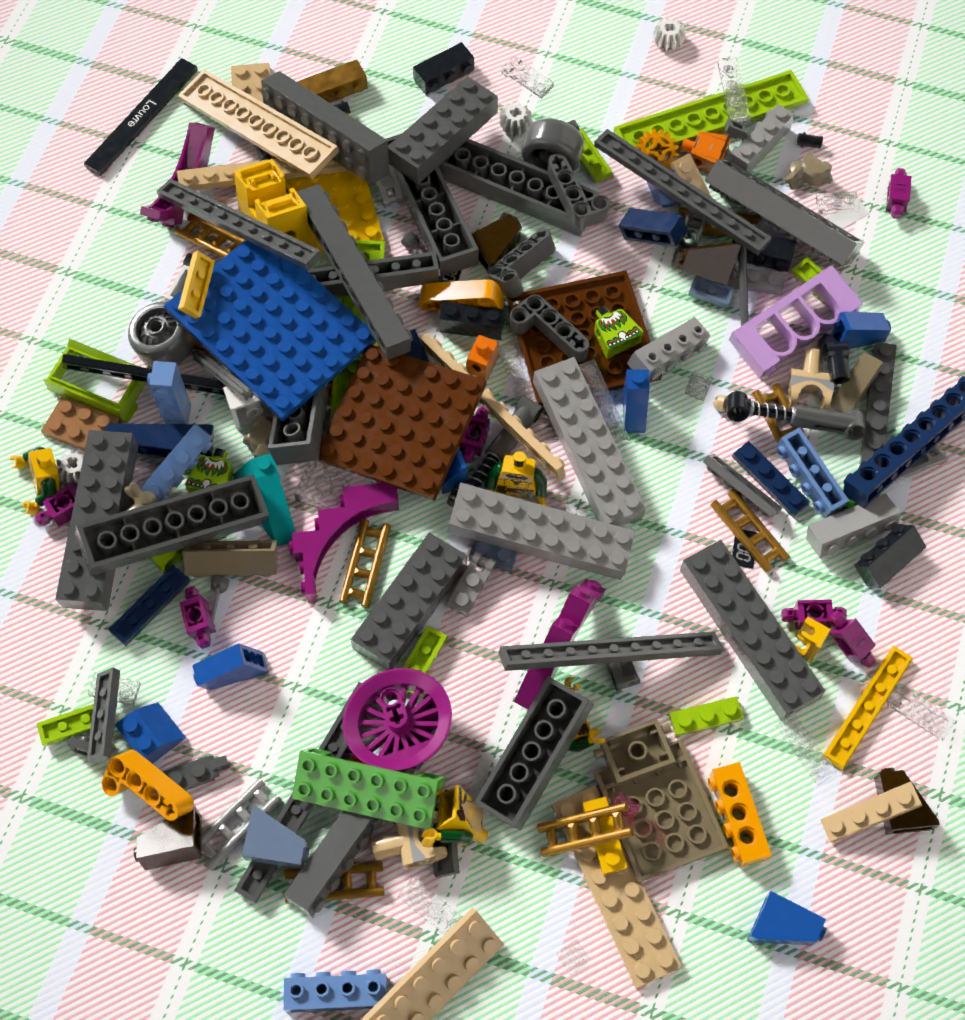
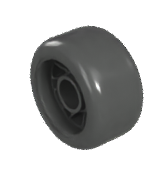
(552, 137)
(158, 336)

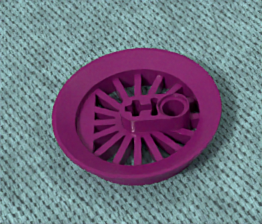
(382, 689)

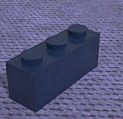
(652, 227)

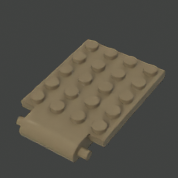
(675, 814)

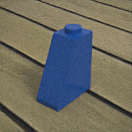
(861, 328)
(635, 400)
(229, 667)
(786, 923)

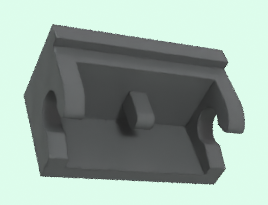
(623, 674)

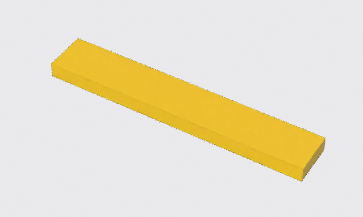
(867, 707)

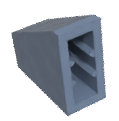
(273, 843)

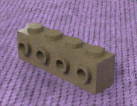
(231, 558)

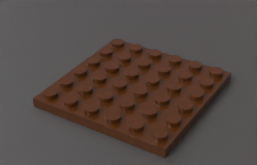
(578, 304)
(401, 422)

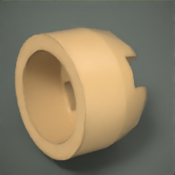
(720, 403)

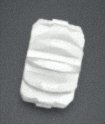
(669, 33)
(515, 118)
(70, 466)

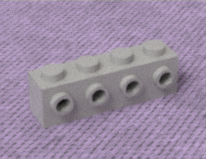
(763, 138)
(670, 348)
(852, 526)

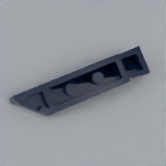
(159, 438)

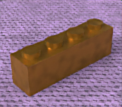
(337, 81)

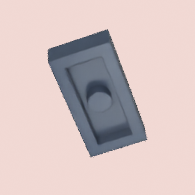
(711, 292)
(504, 557)

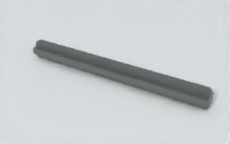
(222, 374)

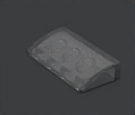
(322, 483)

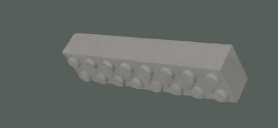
(588, 443)
(541, 531)

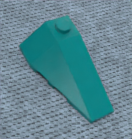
(279, 523)

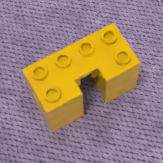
(264, 198)

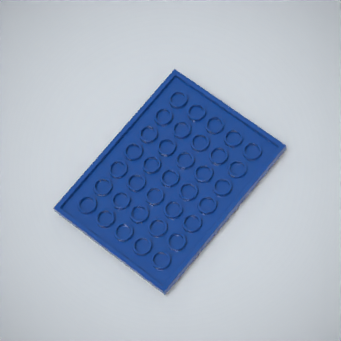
(274, 327)

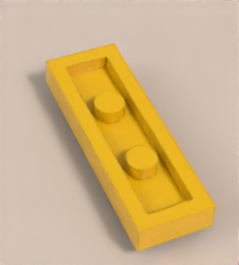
(196, 285)
(610, 853)

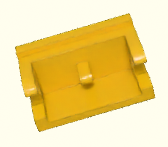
(813, 635)

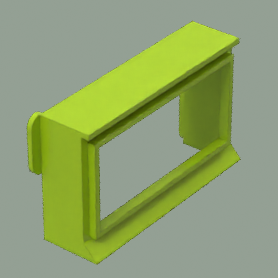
(123, 410)

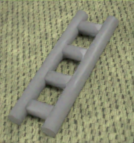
(221, 827)

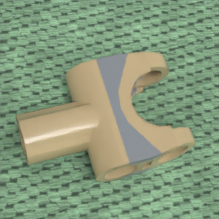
(810, 380)
(408, 845)

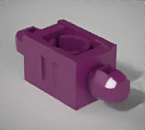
(898, 193)
(475, 447)
(56, 502)
(193, 603)
(821, 607)
(852, 639)

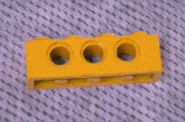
(734, 777)

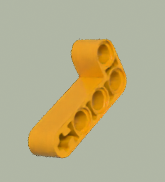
(473, 292)
(136, 773)

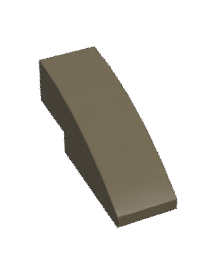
(861, 378)

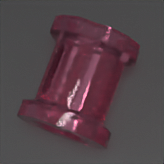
(633, 807)

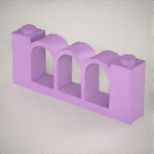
(760, 355)

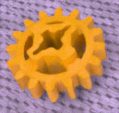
(661, 143)

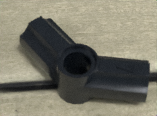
(837, 356)

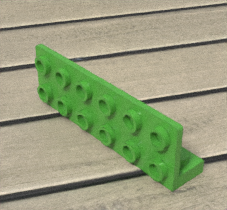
(366, 788)

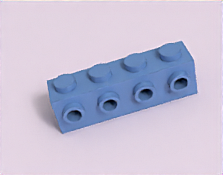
(169, 392)
(177, 462)
(811, 473)
(333, 992)

